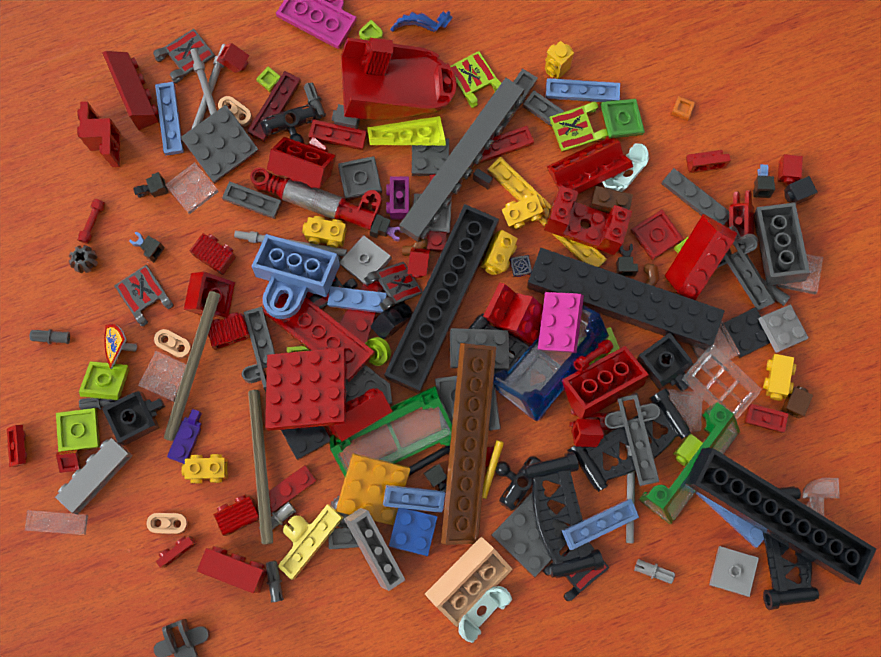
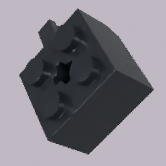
(674, 370)
(143, 421)

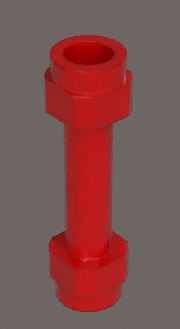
(97, 206)
(583, 362)

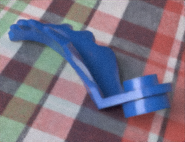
(423, 21)

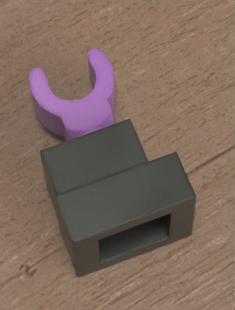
(381, 227)

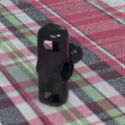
(299, 118)
(514, 489)

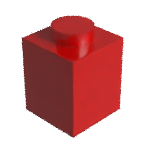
(233, 58)
(790, 169)
(418, 262)
(587, 433)

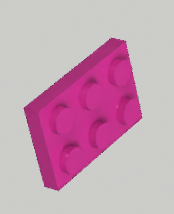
(560, 322)

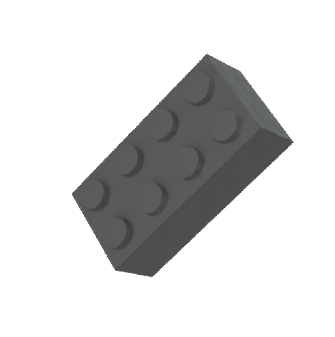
(781, 244)

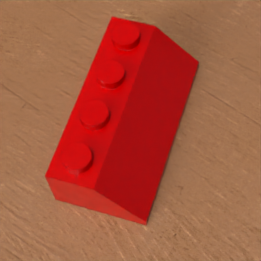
(131, 88)
(700, 256)
(604, 382)

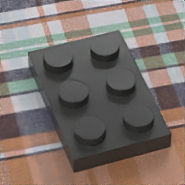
(495, 338)

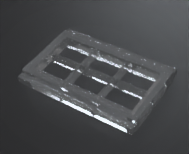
(726, 364)

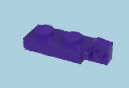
(186, 437)

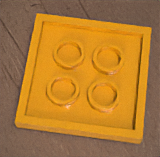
(366, 487)

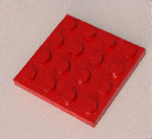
(306, 389)

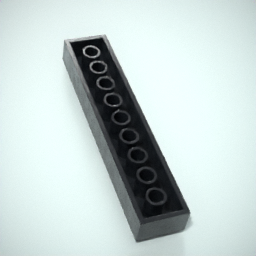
(441, 299)
(627, 299)
(780, 515)

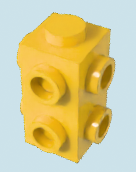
(558, 60)
(527, 209)
(319, 230)
(499, 252)
(780, 372)
(202, 468)

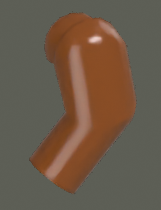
(421, 244)
(653, 276)

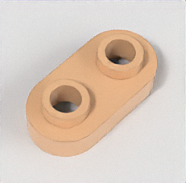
(237, 109)
(173, 344)
(167, 523)

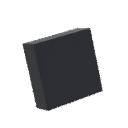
(482, 178)

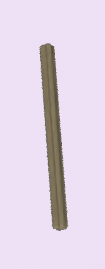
(191, 366)
(260, 467)

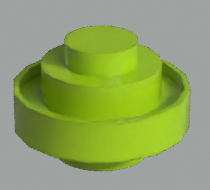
(381, 350)

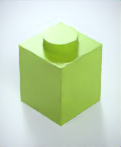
(687, 449)

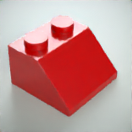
(198, 289)

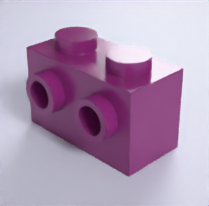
(399, 197)

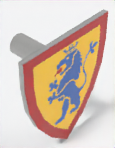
(115, 342)

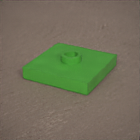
(622, 118)

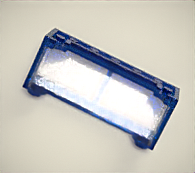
(538, 374)

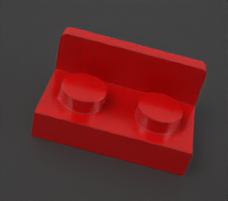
(707, 161)

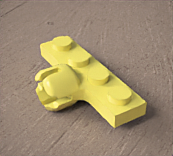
(307, 539)

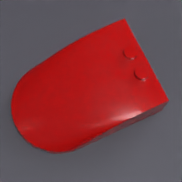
(412, 86)

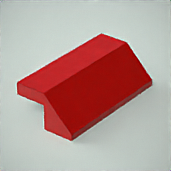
(590, 165)

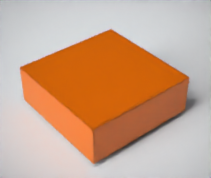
(683, 108)

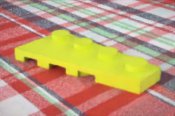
(414, 132)

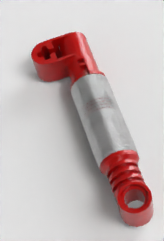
(319, 200)

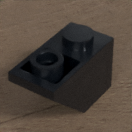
(392, 320)

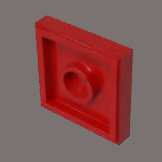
(657, 234)

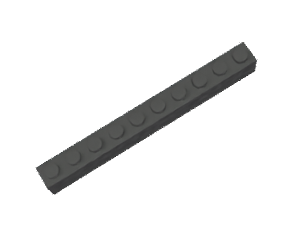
(461, 160)

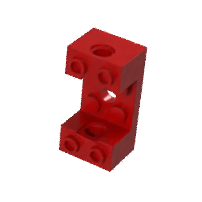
(605, 230)

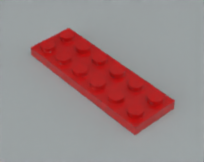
(320, 331)

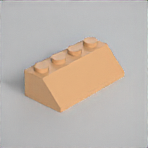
(468, 580)

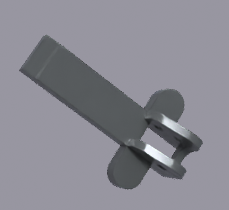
(746, 271)
(261, 344)
(637, 436)
(191, 638)

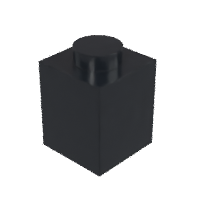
(800, 191)

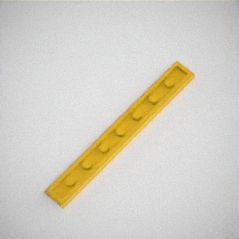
(519, 187)

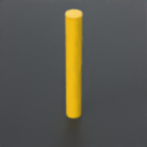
(492, 467)

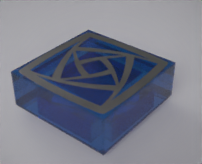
(520, 266)

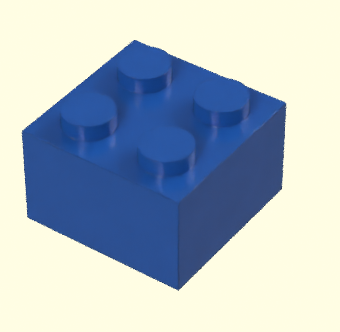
(413, 531)

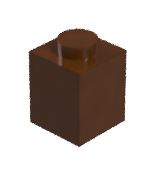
(797, 402)

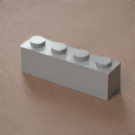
(93, 476)
(374, 549)

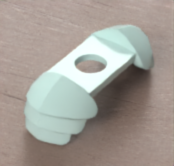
(639, 157)
(470, 622)

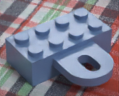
(294, 271)

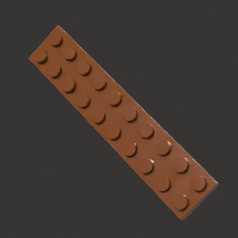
(468, 444)

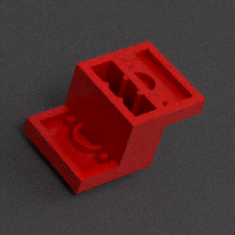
(99, 134)
(515, 313)

